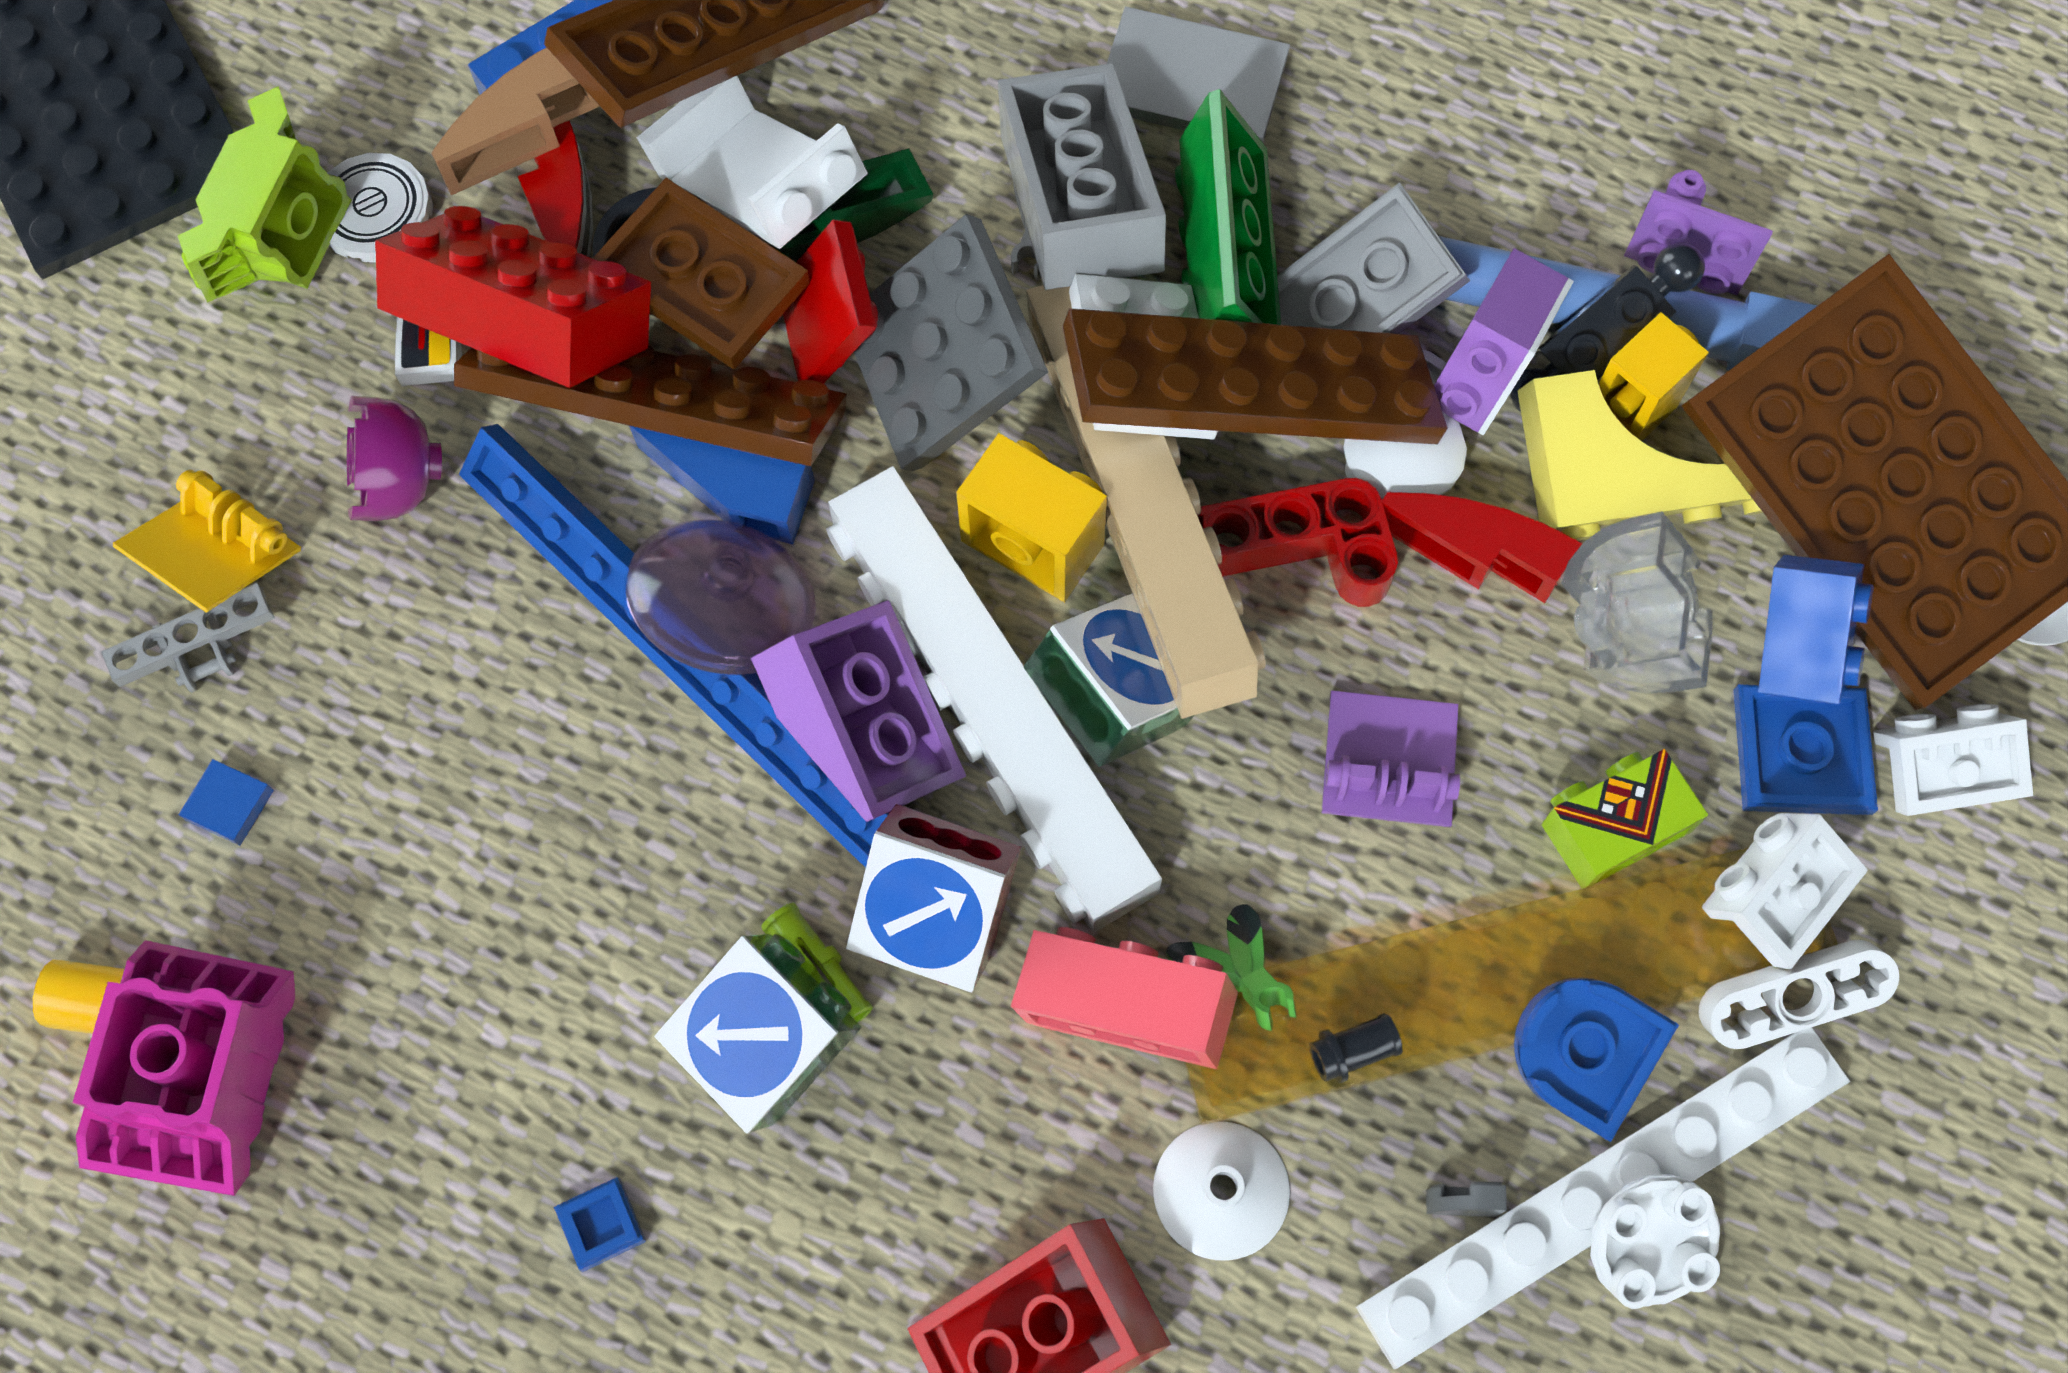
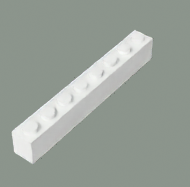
(995, 702)

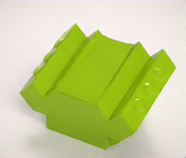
(263, 208)

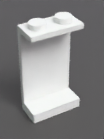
(750, 163)

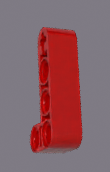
(1323, 534)

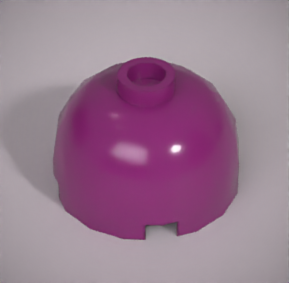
(388, 458)

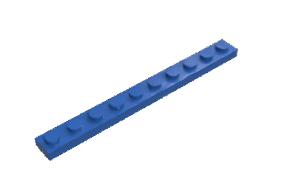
(598, 567)

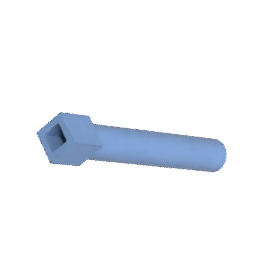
(1721, 325)

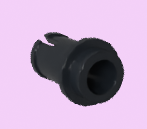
(1355, 1047)

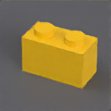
(1651, 375)

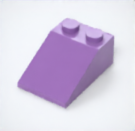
(861, 709)

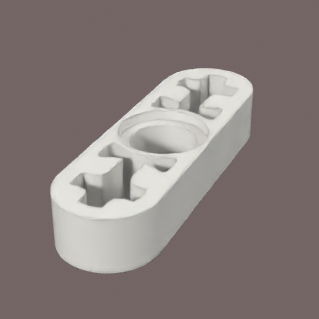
(1825, 1006)

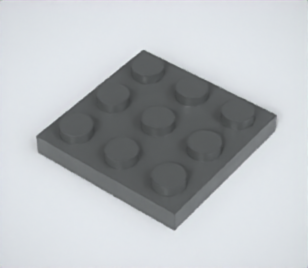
(946, 345)

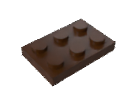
(705, 272)

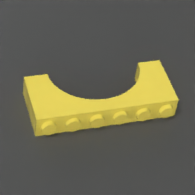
(1598, 473)

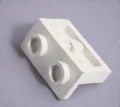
(1957, 760)
(1786, 885)

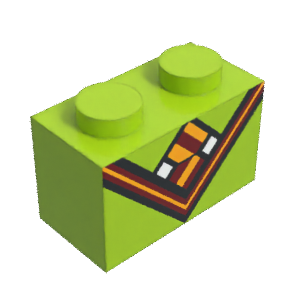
(1623, 817)

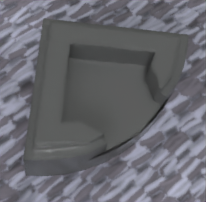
(1479, 1200)

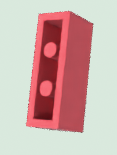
(1126, 996)

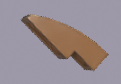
(510, 122)

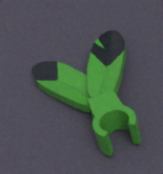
(1244, 964)

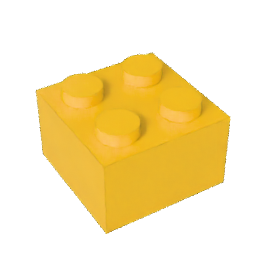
(1032, 515)

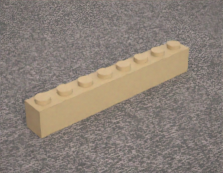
(1158, 540)

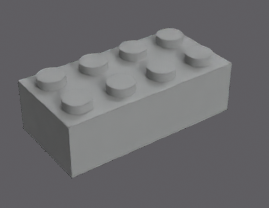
(1081, 175)

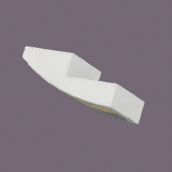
(423, 355)

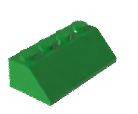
(1227, 216)

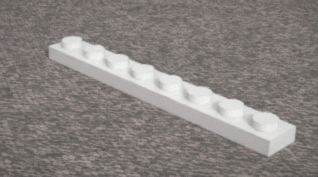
(1561, 1217)

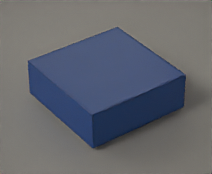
(226, 802)
(599, 1224)

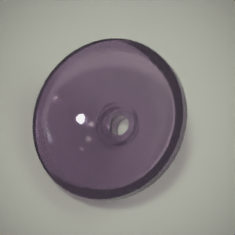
(717, 594)

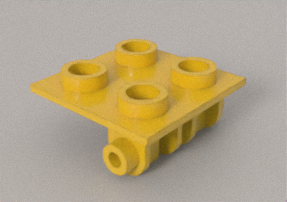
(208, 542)

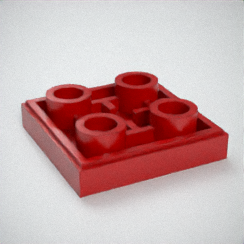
(834, 308)

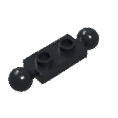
(1617, 316)

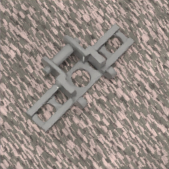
(172, 650)

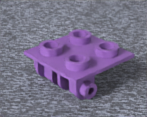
(1677, 216)
(1391, 759)

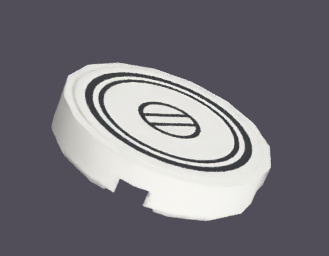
(384, 198)

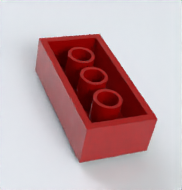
(513, 295)

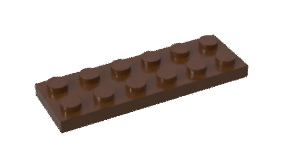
(659, 52)
(1251, 377)
(680, 398)

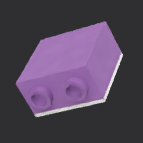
(1500, 340)

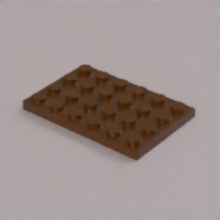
(1897, 454)

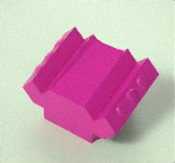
(181, 1067)

